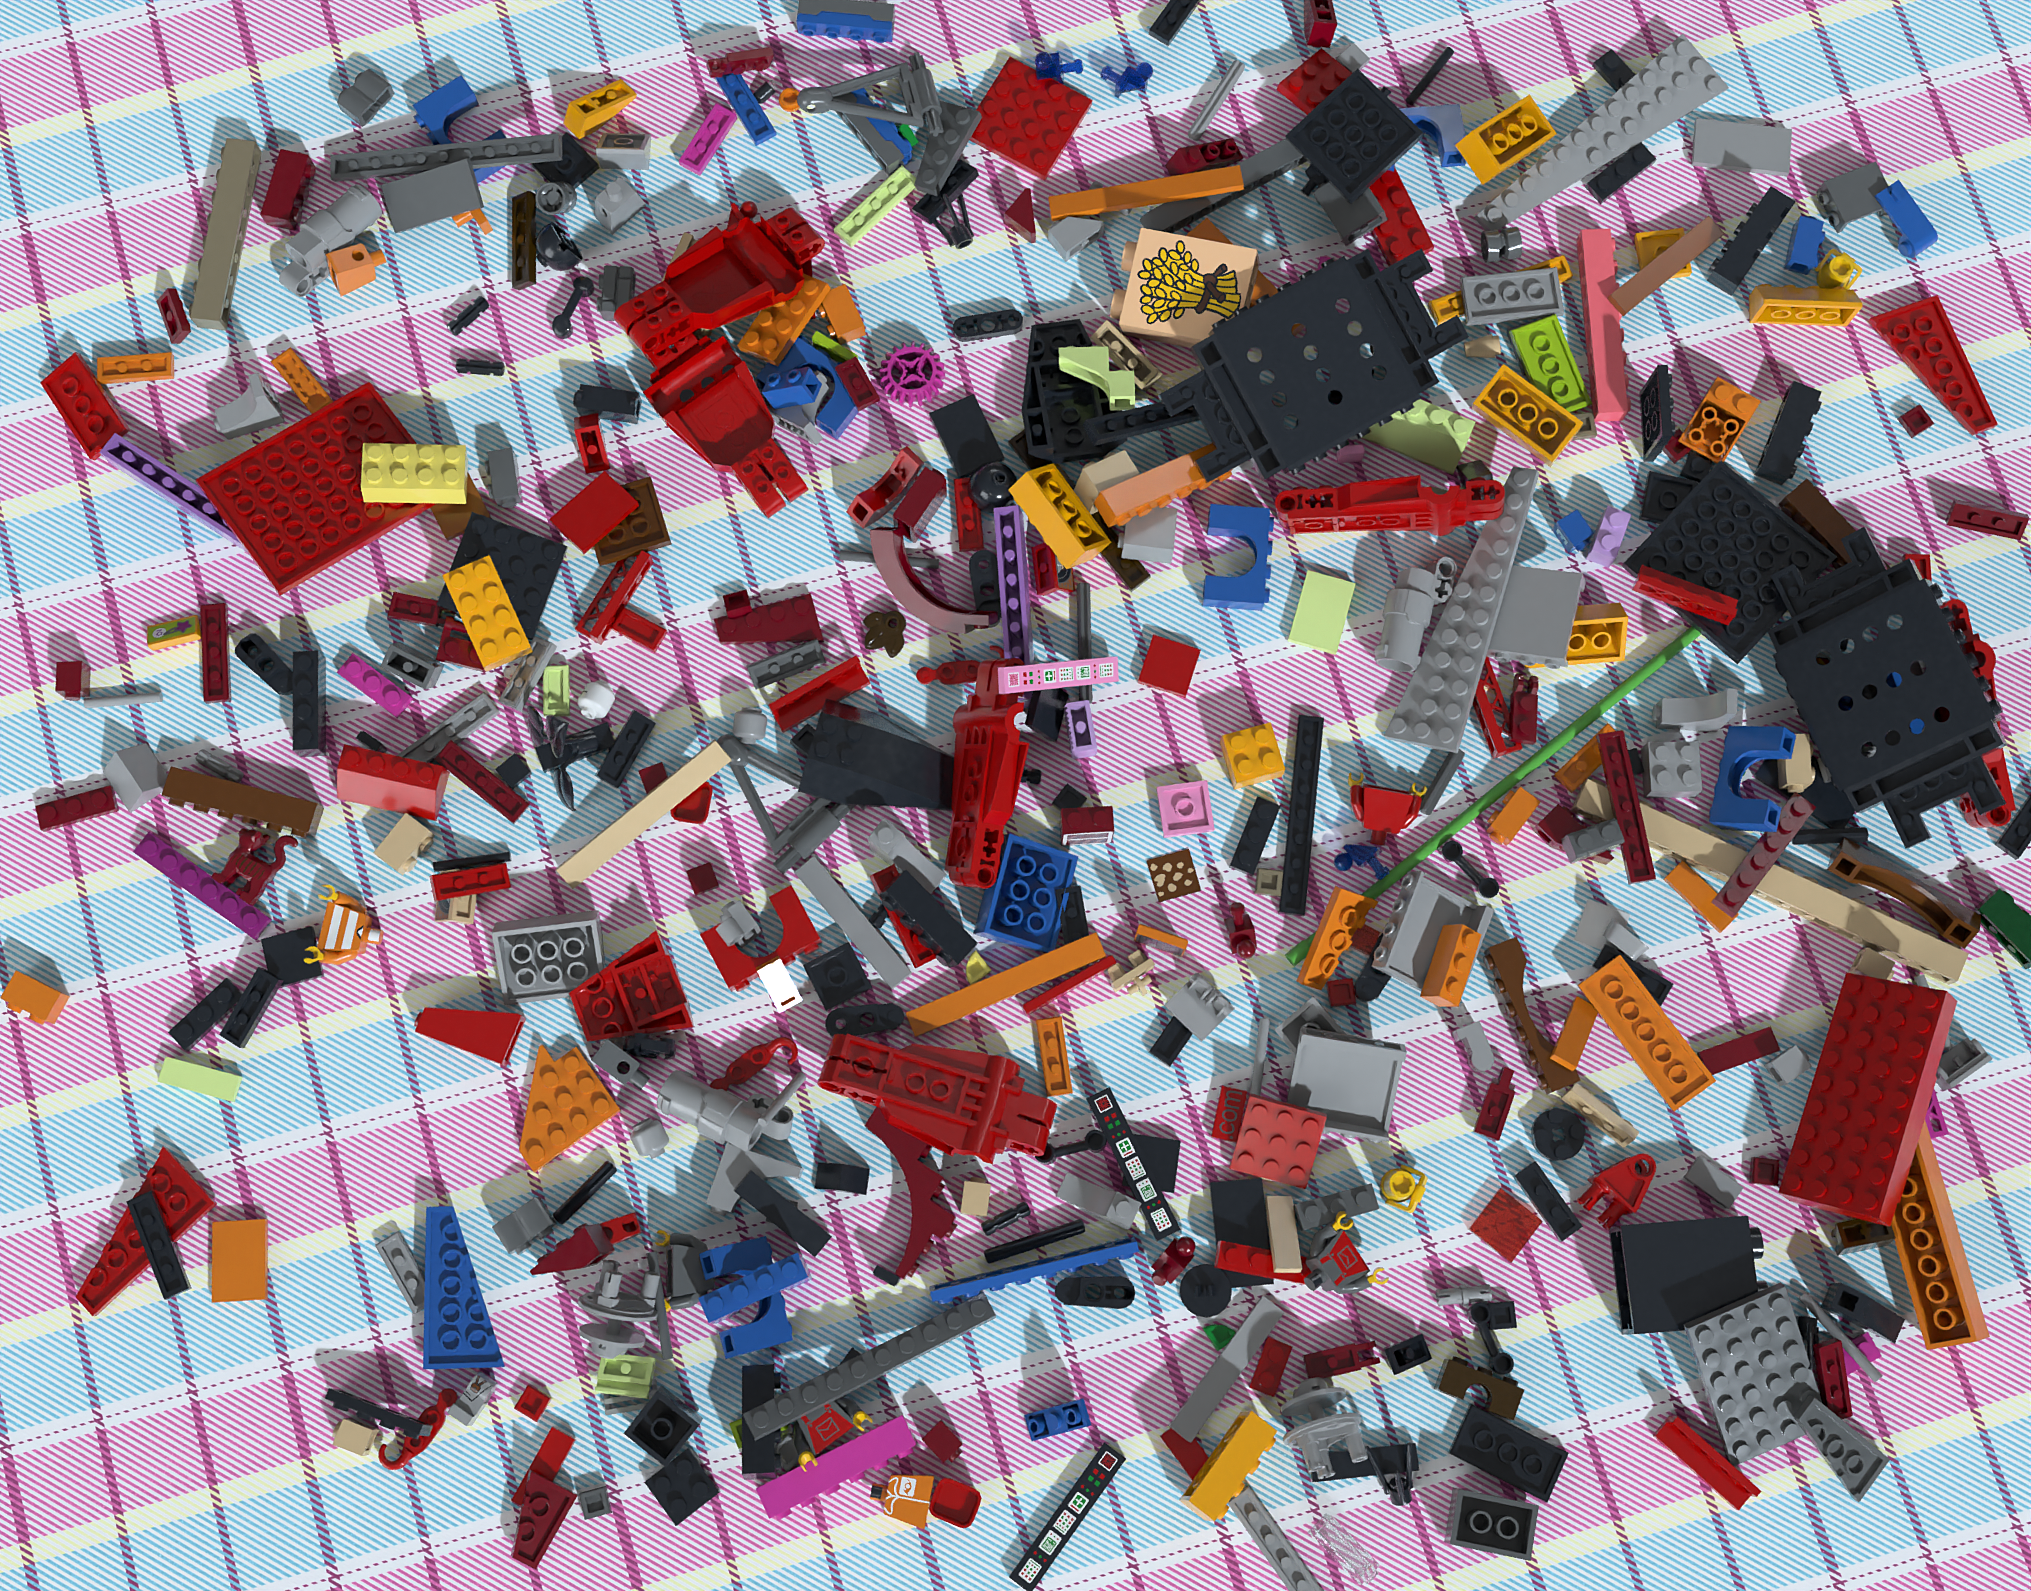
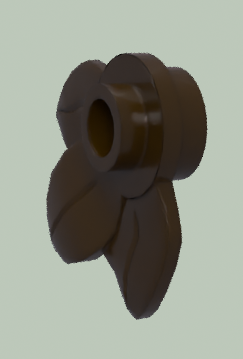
(882, 634)

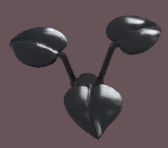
(556, 733)

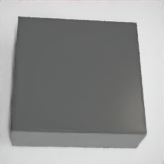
(595, 1502)

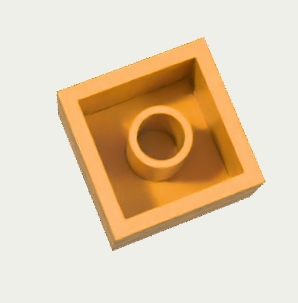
(1252, 755)

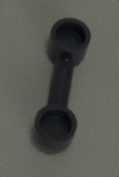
(561, 324)
(1487, 887)
(1094, 1141)
(1479, 1315)

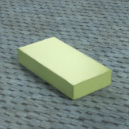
(556, 690)

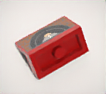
(1049, 572)

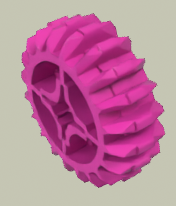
(902, 389)

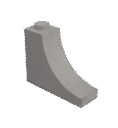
(250, 412)
(801, 418)
(1696, 713)
(895, 849)
(734, 1167)
(1099, 1201)

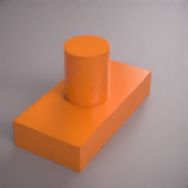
(478, 216)

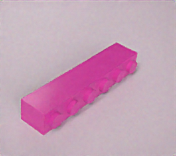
(837, 1466)

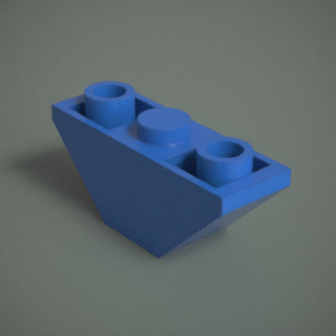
(1057, 1419)

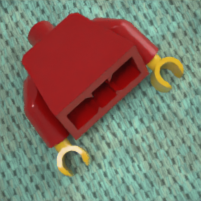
(1384, 807)

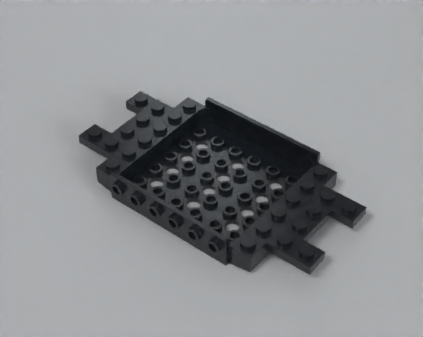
(1240, 407)
(1922, 767)

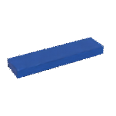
(746, 107)

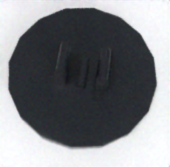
(1205, 1290)

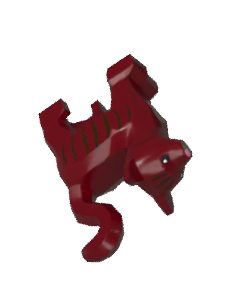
(256, 871)

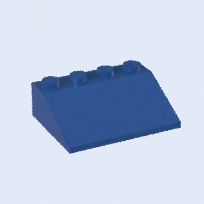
(1023, 900)

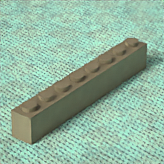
(225, 234)

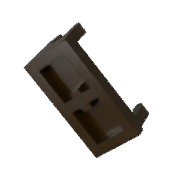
(1860, 1236)

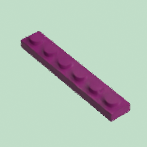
(202, 886)

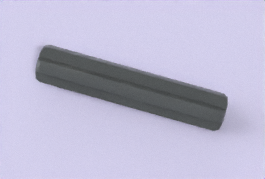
(1441, 782)

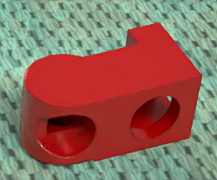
(621, 1228)

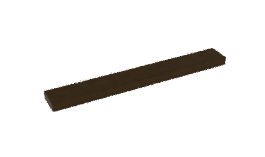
(1129, 571)

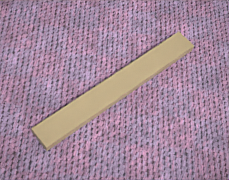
(643, 814)

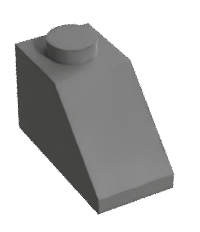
(1074, 235)

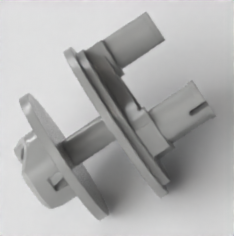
(610, 1302)
(1322, 1431)

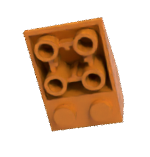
(1719, 420)

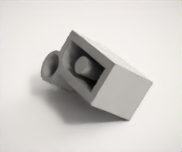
(737, 925)

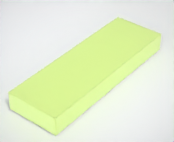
(200, 1079)

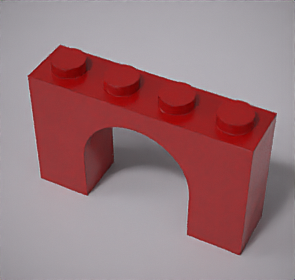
(798, 938)

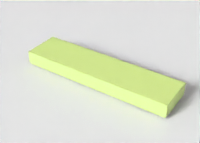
(875, 206)

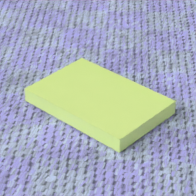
(1321, 612)

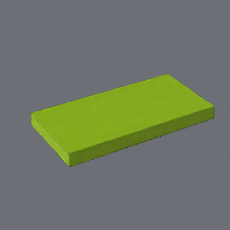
(1550, 363)

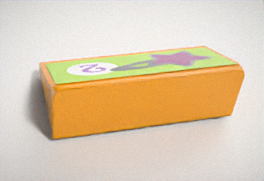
(173, 632)

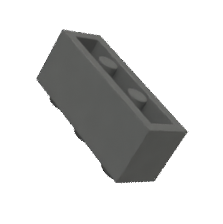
(1324, 1209)

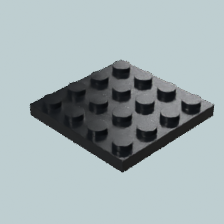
(1354, 136)
(522, 560)

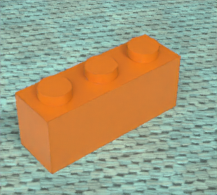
(1450, 965)

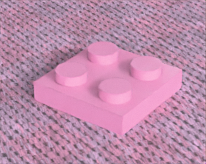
(1185, 809)

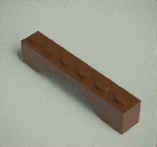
(1943, 913)
(1508, 967)

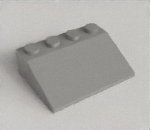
(547, 955)

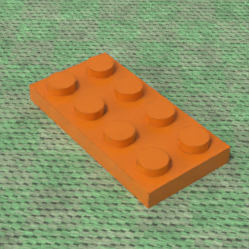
(781, 324)

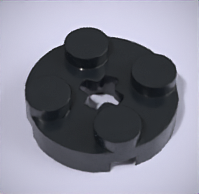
(643, 1046)
(1543, 1137)

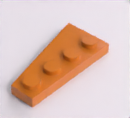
(1339, 922)

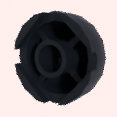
(556, 249)
(990, 486)

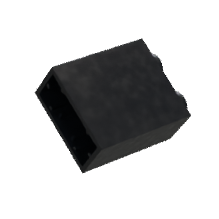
(1682, 1270)

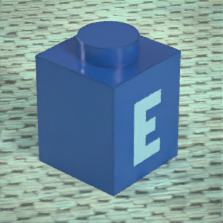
(1573, 532)

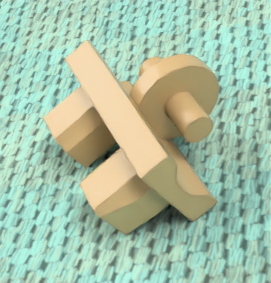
(1121, 978)

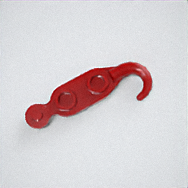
(954, 672)
(753, 1062)
(412, 1447)

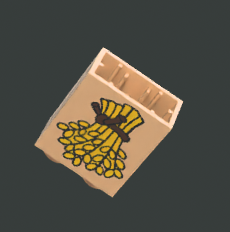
(1182, 286)

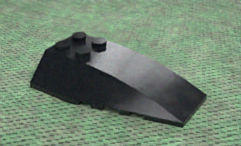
(1058, 402)
(874, 763)

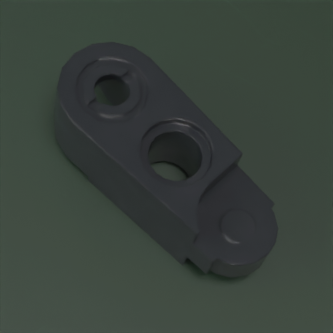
(985, 578)
(278, 677)
(1369, 983)
(886, 1019)
(1072, 1292)

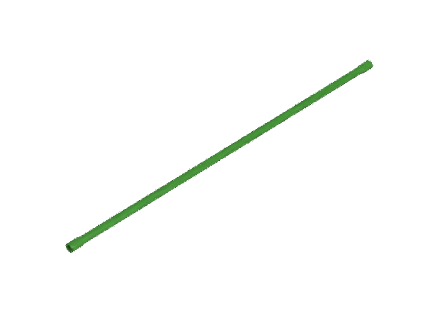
(1300, 951)

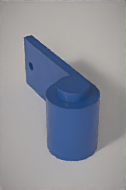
(1908, 218)

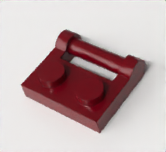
(456, 650)

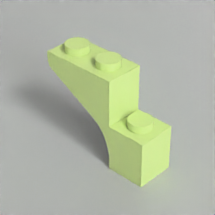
(1093, 366)

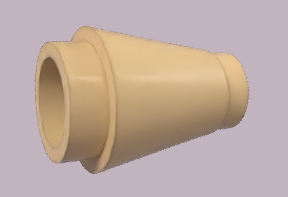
(1483, 347)

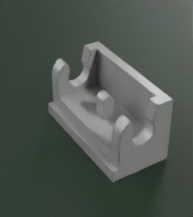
(1960, 1063)

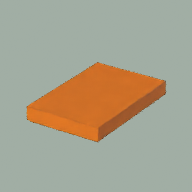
(239, 1260)

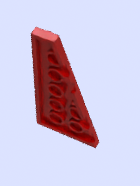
(1933, 352)
(124, 1257)

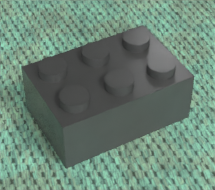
(1491, 1524)

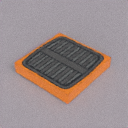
(1161, 940)

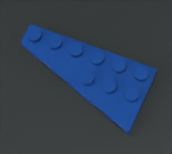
(455, 1313)

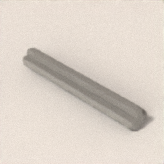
(1216, 100)

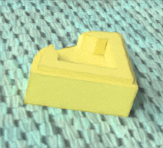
(976, 968)

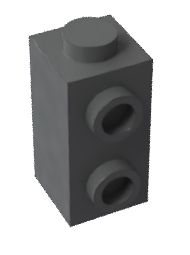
(505, 477)

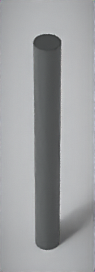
(869, 558)
(662, 1322)

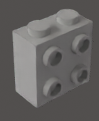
(1150, 536)

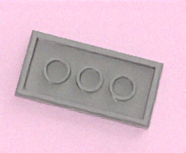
(1741, 147)
(1511, 296)

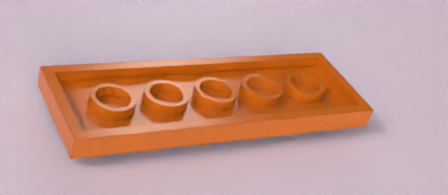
(1646, 1033)

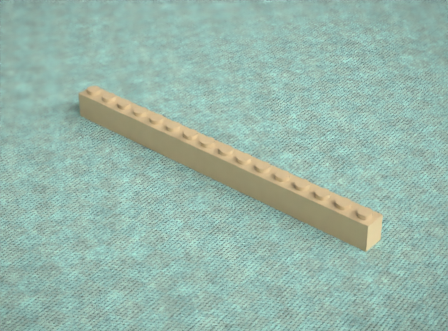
(1787, 890)

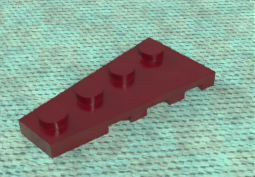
(781, 621)

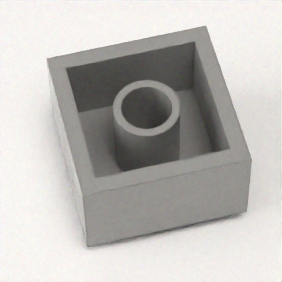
(1671, 769)

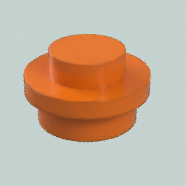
(788, 100)

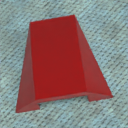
(617, 1000)

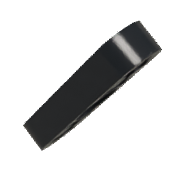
(969, 322)

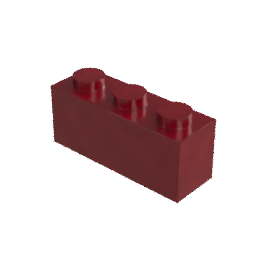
(288, 190)

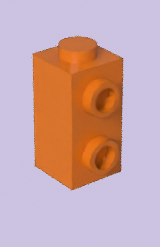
(1508, 822)

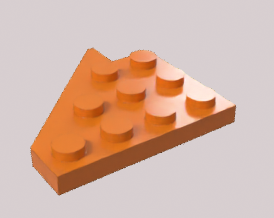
(562, 1106)

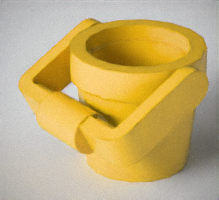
(1837, 271)
(1399, 1185)

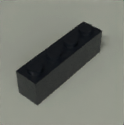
(1788, 433)
(309, 703)
(927, 919)
(759, 1456)

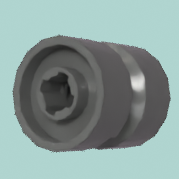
(556, 197)
(1503, 244)

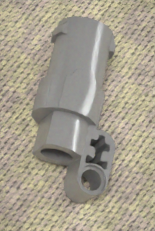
(324, 233)
(1409, 612)
(720, 1113)

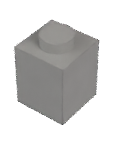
(1788, 1065)

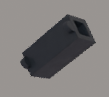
(608, 403)

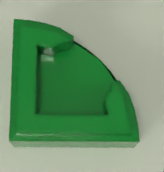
(907, 133)
(1219, 1335)

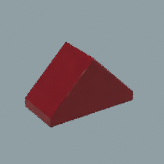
(1021, 216)

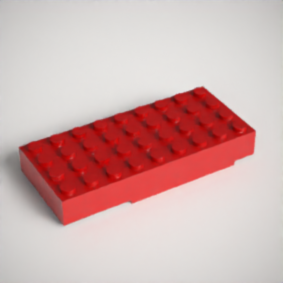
(1868, 1098)

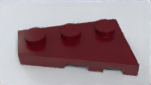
(540, 1517)

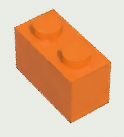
(841, 315)
(34, 997)

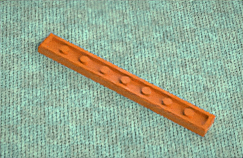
(1146, 193)
(1005, 984)

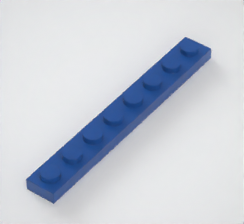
(1044, 1267)

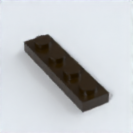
(523, 240)

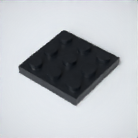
(1656, 413)

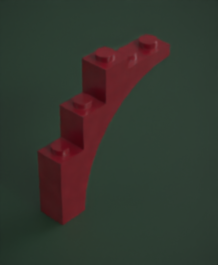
(923, 1184)

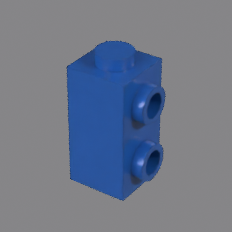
(1804, 245)
(792, 388)

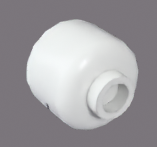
(596, 699)

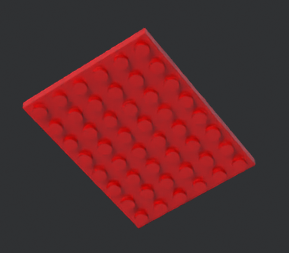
(300, 493)

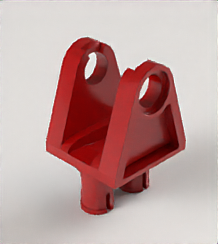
(1621, 1187)

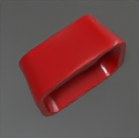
(695, 806)
(955, 1503)

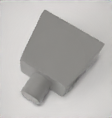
(617, 205)

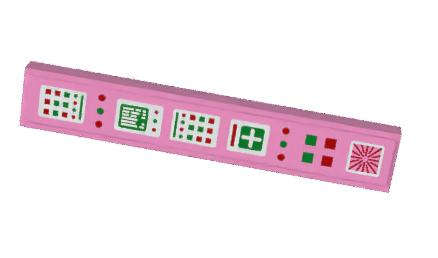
(1057, 674)

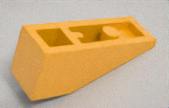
(597, 108)

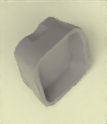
(1625, 940)

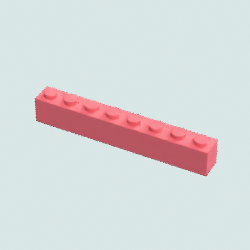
(1602, 325)

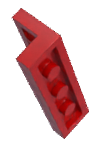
(1685, 595)
(618, 598)
(810, 697)
(1486, 718)
(1705, 1462)

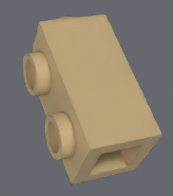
(1797, 772)

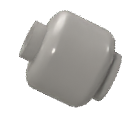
(749, 725)
(649, 1138)

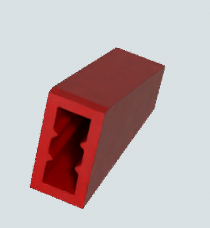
(476, 1032)

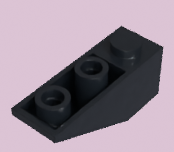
(1862, 1311)

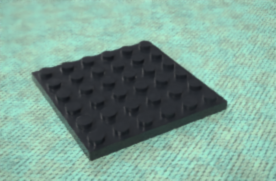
(1731, 544)

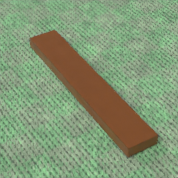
(1665, 266)

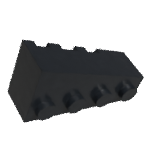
(1749, 240)

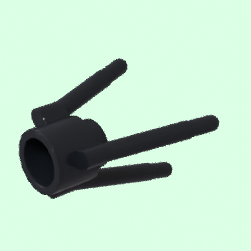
(960, 235)
(1809, 1332)
(1398, 1487)

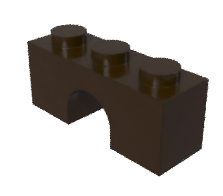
(1502, 1395)

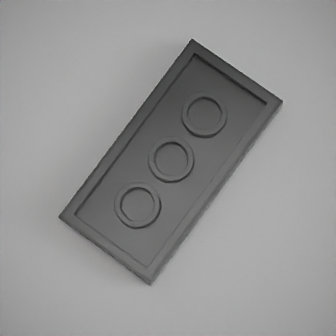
(432, 196)

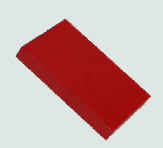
(594, 512)

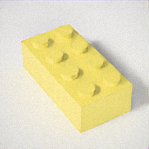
(414, 473)

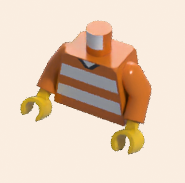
(344, 930)

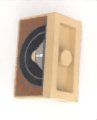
(456, 909)

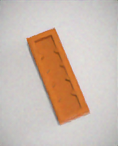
(301, 380)

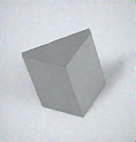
(624, 151)
(135, 775)
(1309, 1015)

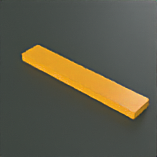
(1452, 305)

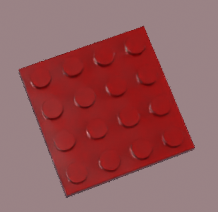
(1029, 118)

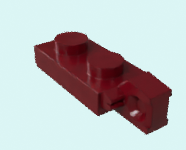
(741, 61)
(1496, 1106)

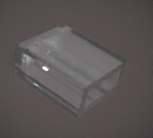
(1344, 1549)

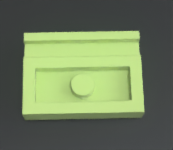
(626, 1376)

